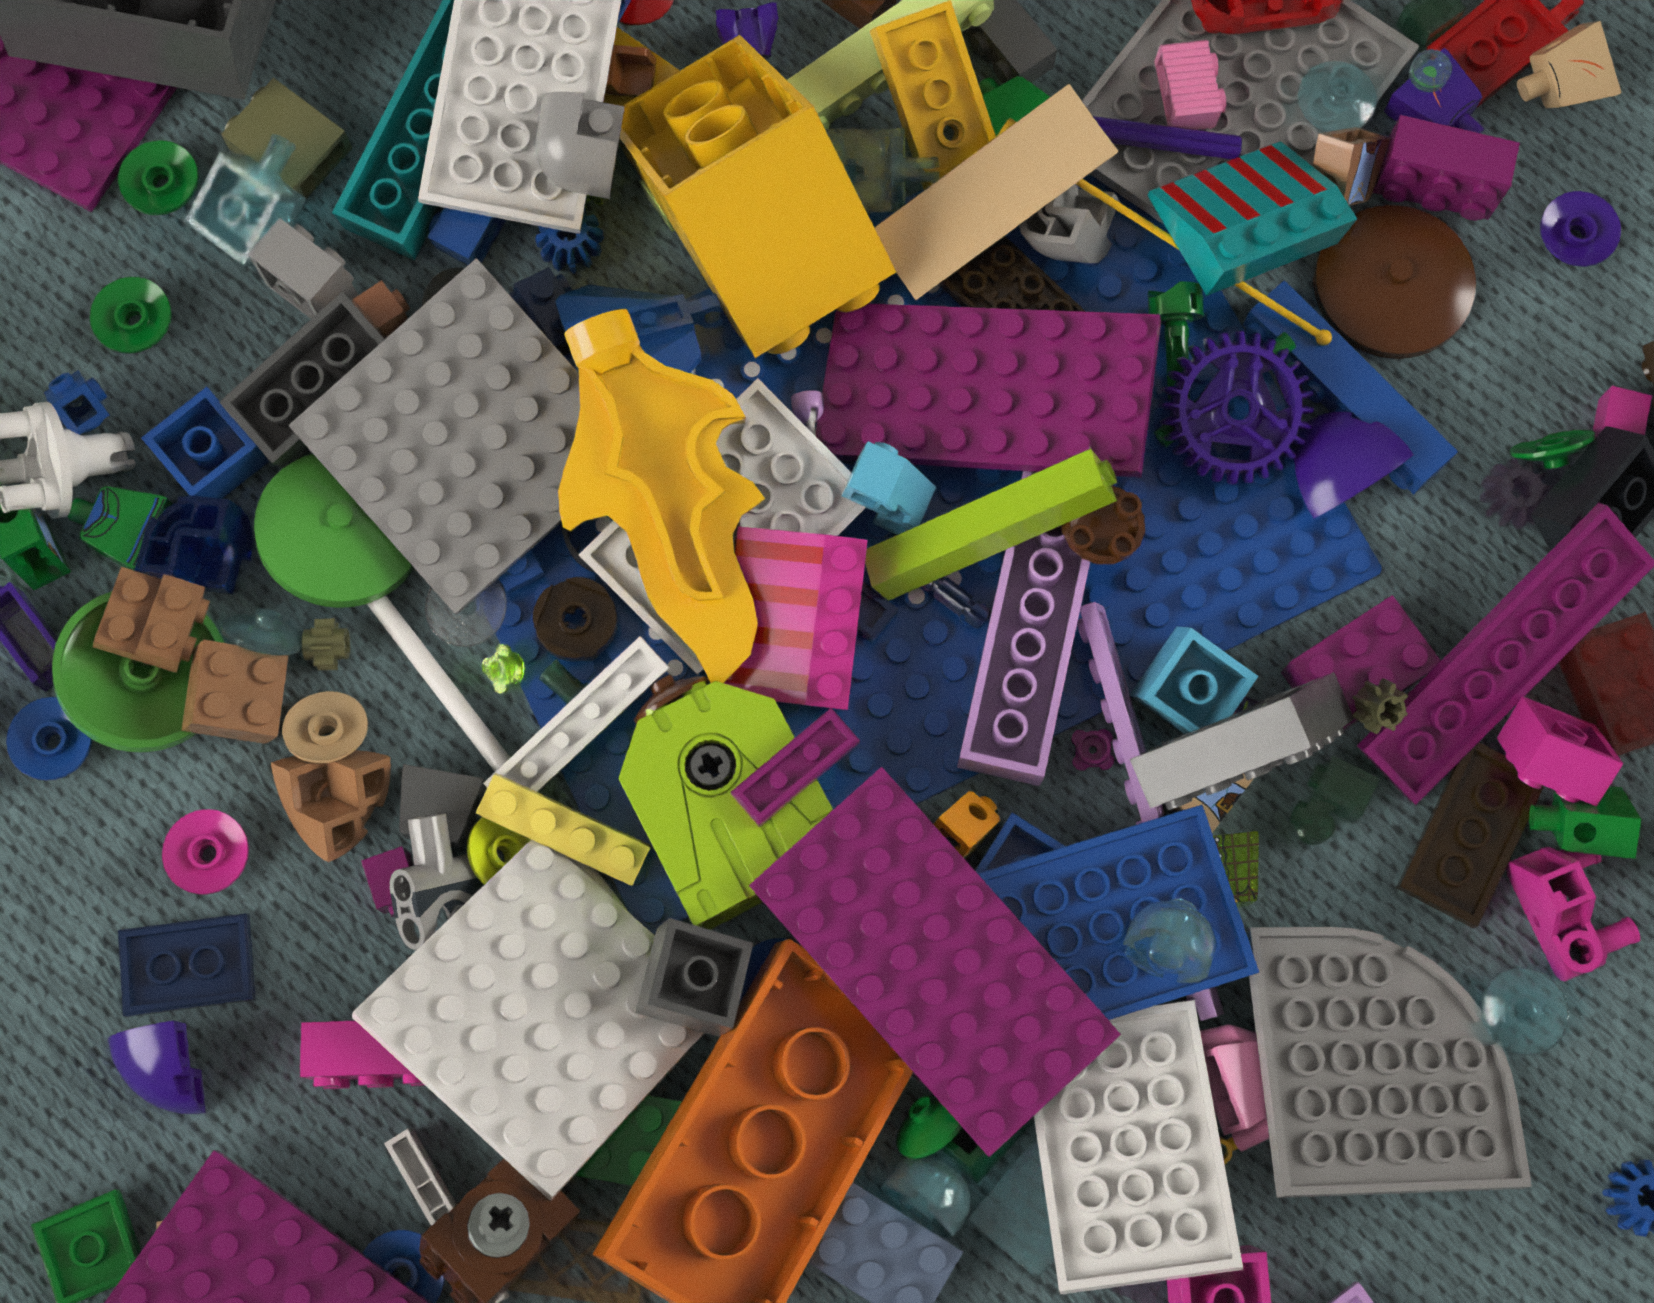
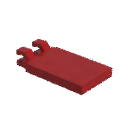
(1500, 36)

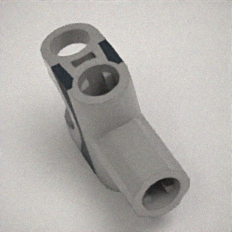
(432, 882)

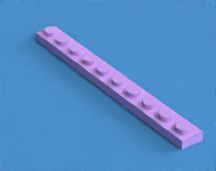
(1119, 710)

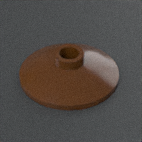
(668, 691)

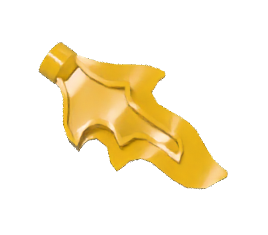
(655, 469)

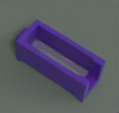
(26, 636)

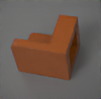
(630, 71)

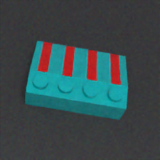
(1251, 215)

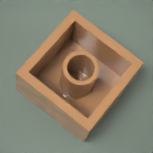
(234, 692)

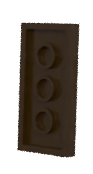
(1469, 836)

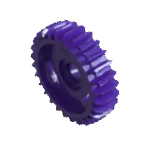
(1208, 420)

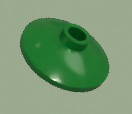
(147, 166)
(120, 302)
(1554, 447)
(926, 1129)

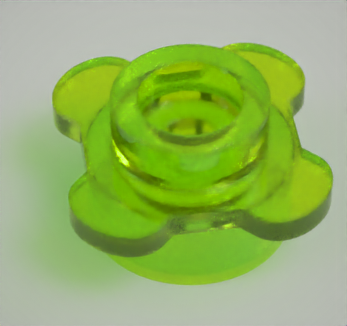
(503, 668)

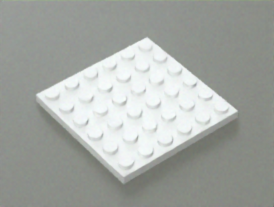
(531, 1016)

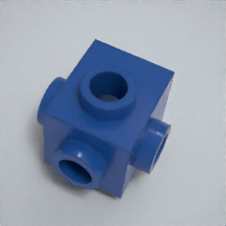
(87, 411)

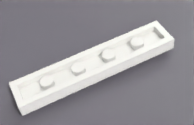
(584, 717)

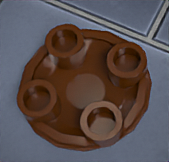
(1108, 532)

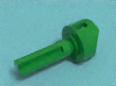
(1176, 313)

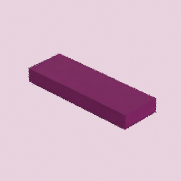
(795, 767)

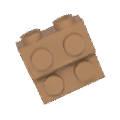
(151, 619)

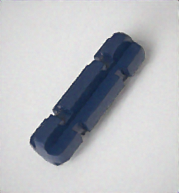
(959, 601)

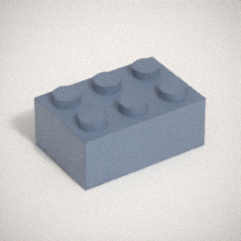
(883, 1252)

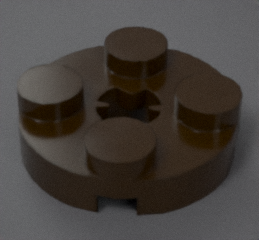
(565, 598)

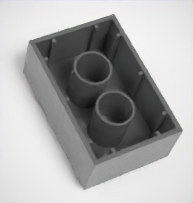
(163, 42)

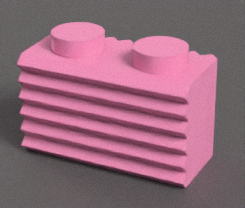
(1189, 85)

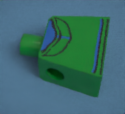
(117, 522)

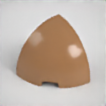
(332, 799)

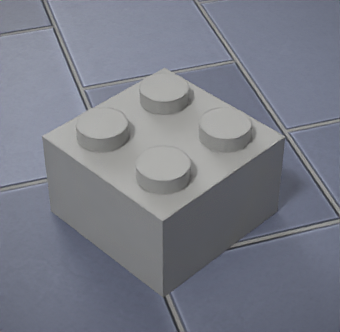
(300, 268)

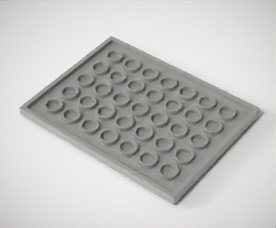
(1259, 82)

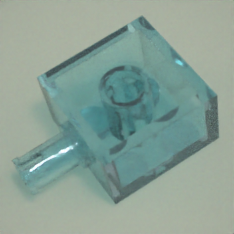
(884, 164)
(245, 199)

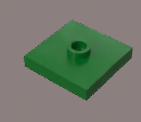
(87, 1247)

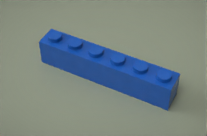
(1350, 384)

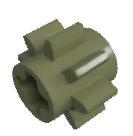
(326, 644)
(1380, 705)

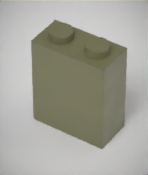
(280, 111)

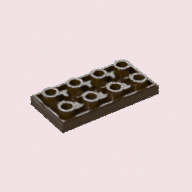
(1006, 280)

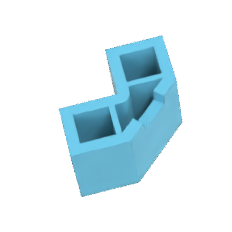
(889, 487)

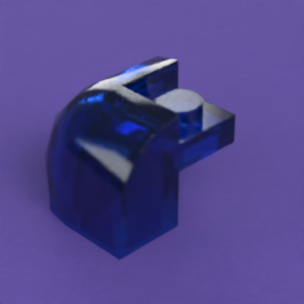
(198, 543)

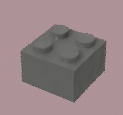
(694, 977)

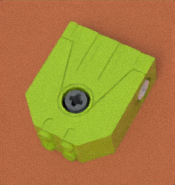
(691, 818)

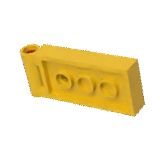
(934, 86)

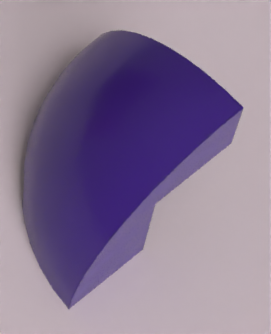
(1344, 458)
(158, 1068)

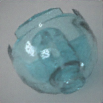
(1171, 939)
(931, 1191)

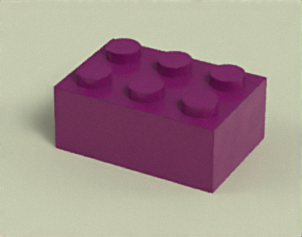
(1446, 168)
(1368, 649)

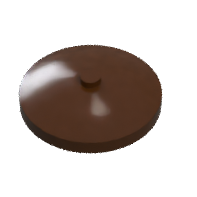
(1395, 282)

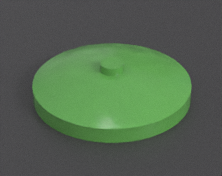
(322, 541)
(117, 697)

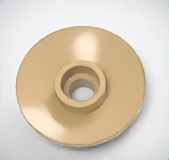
(320, 715)

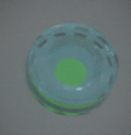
(1430, 70)

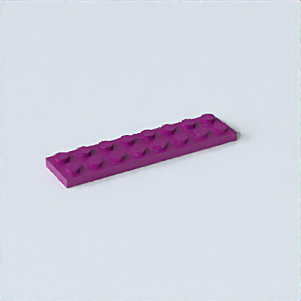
(1509, 652)

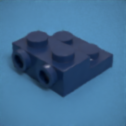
(537, 299)

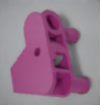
(1564, 922)

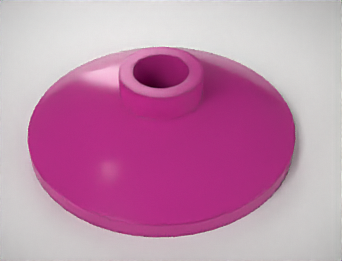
(185, 846)

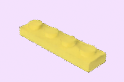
(563, 829)

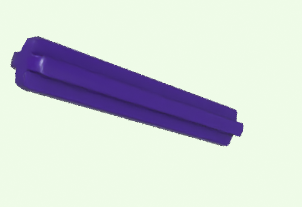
(1171, 138)

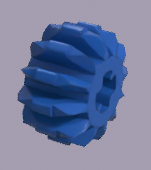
(573, 251)
(1626, 1196)

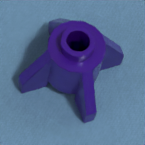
(753, 24)

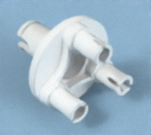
(54, 460)

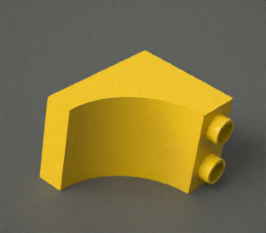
(755, 195)

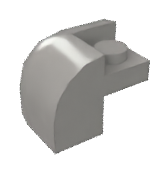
(578, 142)
(1071, 227)

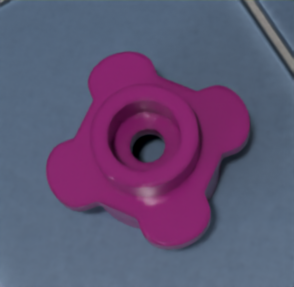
(1101, 741)

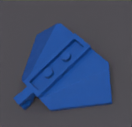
(660, 320)

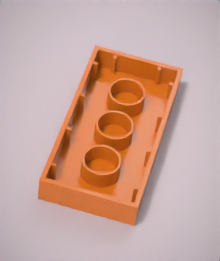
(759, 1144)

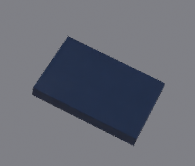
(186, 965)

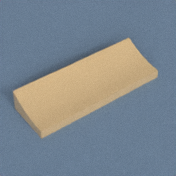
(994, 191)

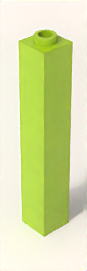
(991, 524)

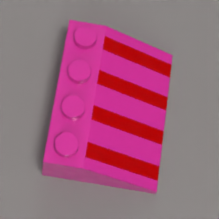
(806, 614)

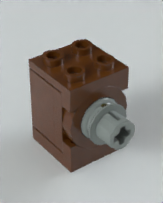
(494, 1235)

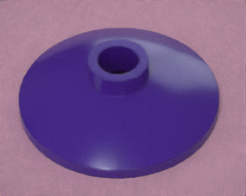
(1588, 215)

